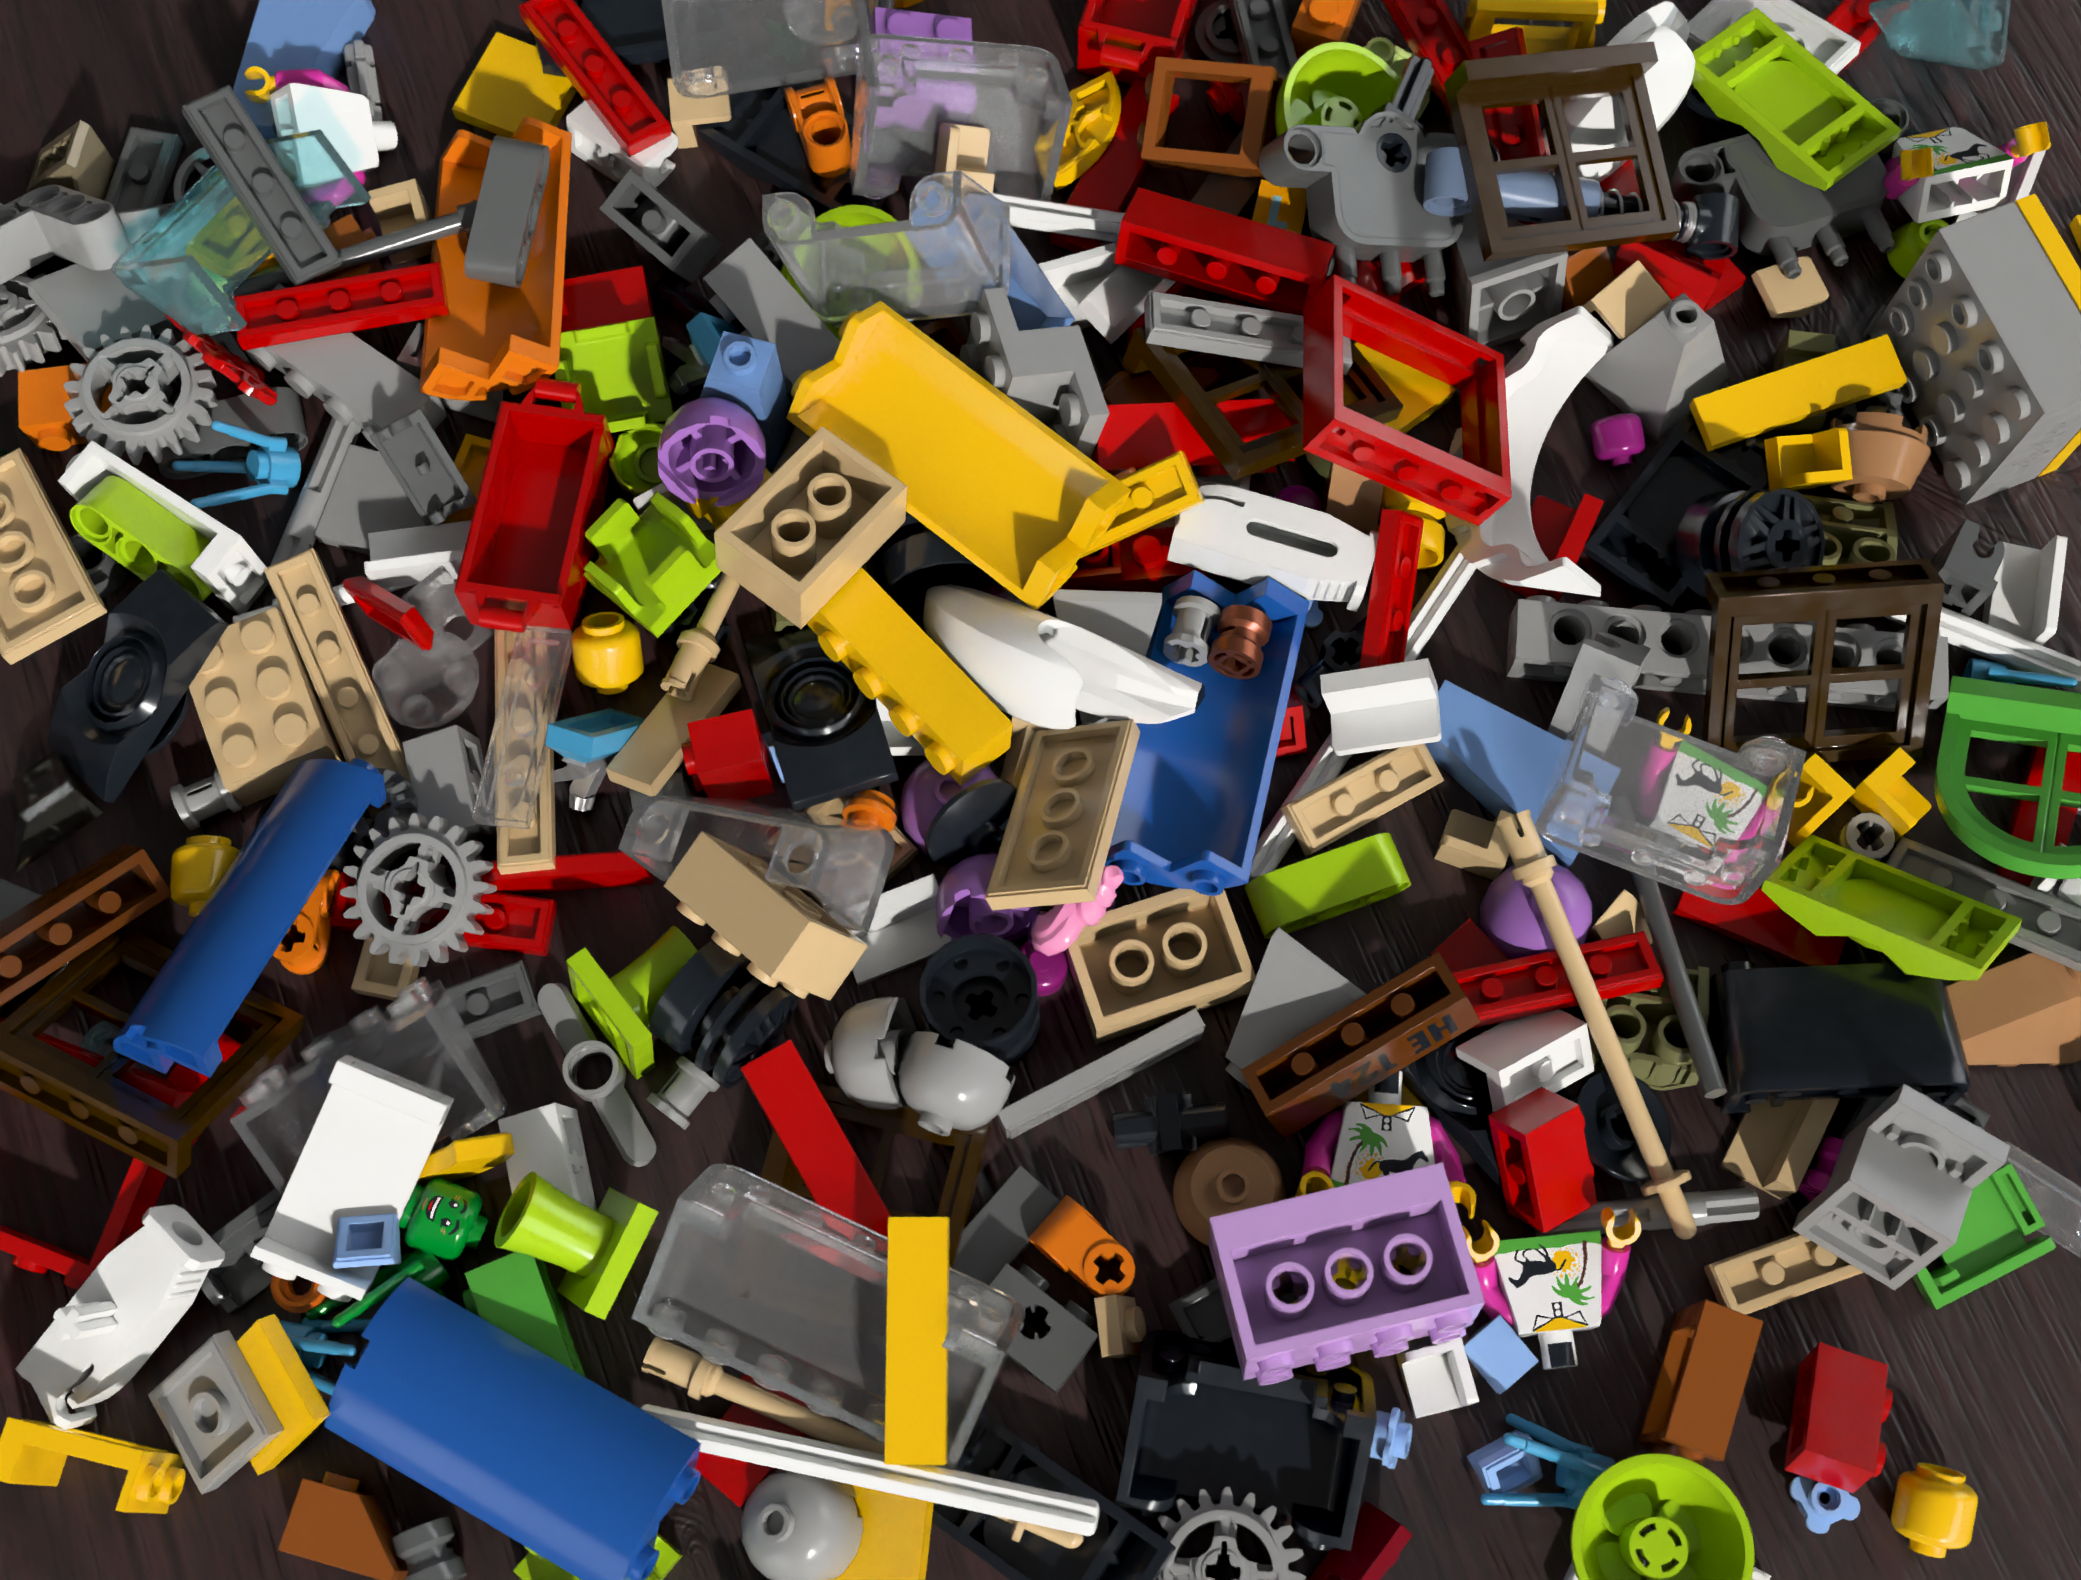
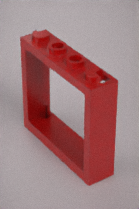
(1462, 487)
(135, 1197)

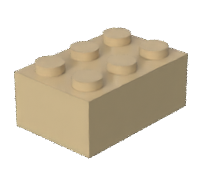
(810, 527)
(260, 708)
(765, 921)
(1158, 962)

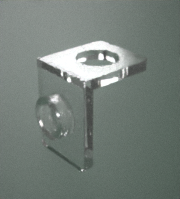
(438, 604)

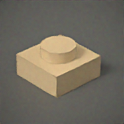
(379, 977)
(1119, 1326)

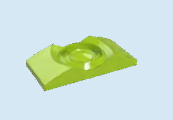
(1789, 102)
(1890, 911)

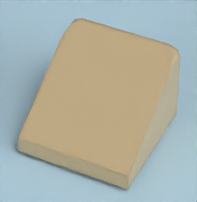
(1790, 296)
(1620, 919)

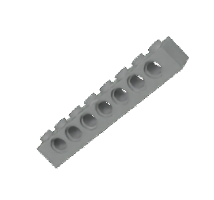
(1540, 656)

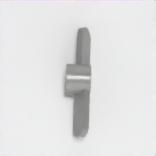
(609, 1100)

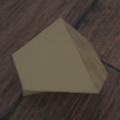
(75, 162)

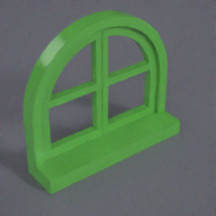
(2021, 717)

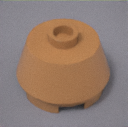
(1882, 456)
(1222, 1180)

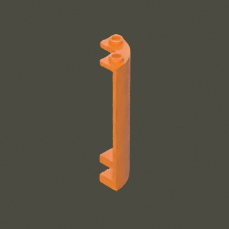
(494, 331)

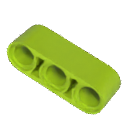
(139, 533)
(1327, 885)

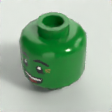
(443, 1219)

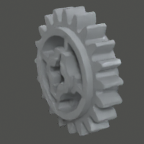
(24, 327)
(141, 394)
(410, 909)
(1226, 1518)

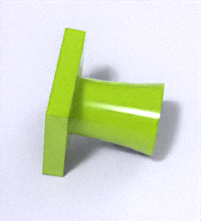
(627, 1000)
(588, 1243)

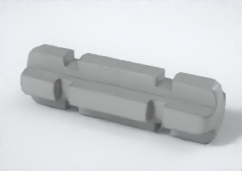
(362, 75)

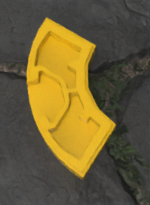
(1089, 128)
(467, 1157)

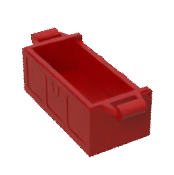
(1131, 34)
(532, 510)

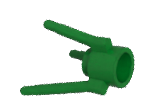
(417, 1265)

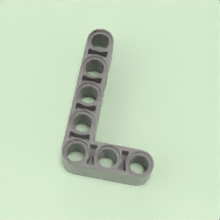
(58, 224)

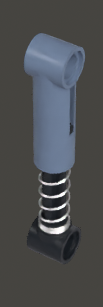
(1706, 222)

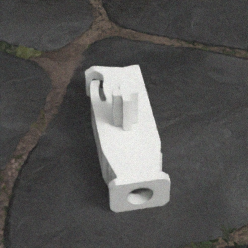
(1265, 537)
(120, 1315)

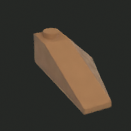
(2020, 1013)

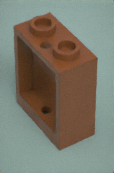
(1258, 124)
(1700, 1382)

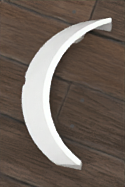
(1537, 386)

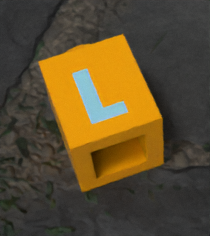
(1281, 207)

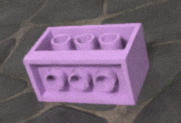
(1354, 1236)

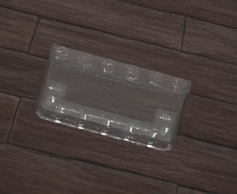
(804, 1303)

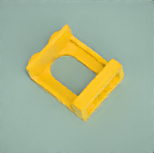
(38, 1450)

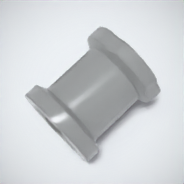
(1191, 631)
(203, 800)
(683, 1092)

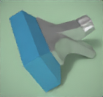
(705, 337)
(588, 747)

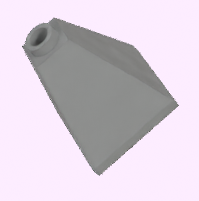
(1503, 296)
(1663, 366)
(1115, 615)
(1286, 999)

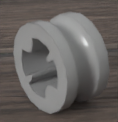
(1877, 825)

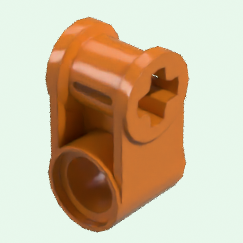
(821, 121)
(314, 926)
(1077, 1242)

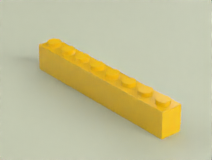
(902, 670)

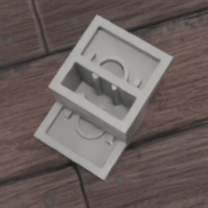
(1038, 369)
(1901, 1187)

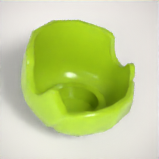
(636, 459)

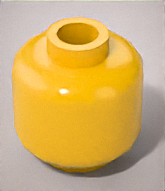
(607, 652)
(198, 869)
(1934, 1509)

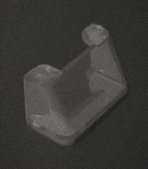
(919, 81)
(914, 266)
(1669, 800)

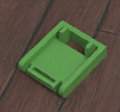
(1988, 1240)

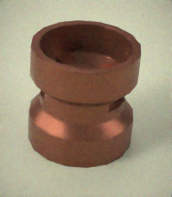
(1240, 641)

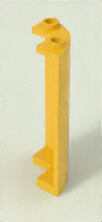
(968, 453)

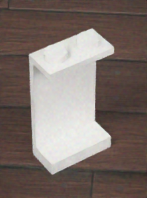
(225, 564)
(355, 1163)

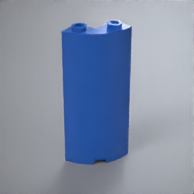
(1206, 777)
(248, 915)
(513, 1436)

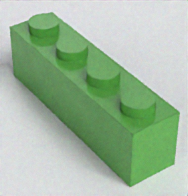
(522, 1301)

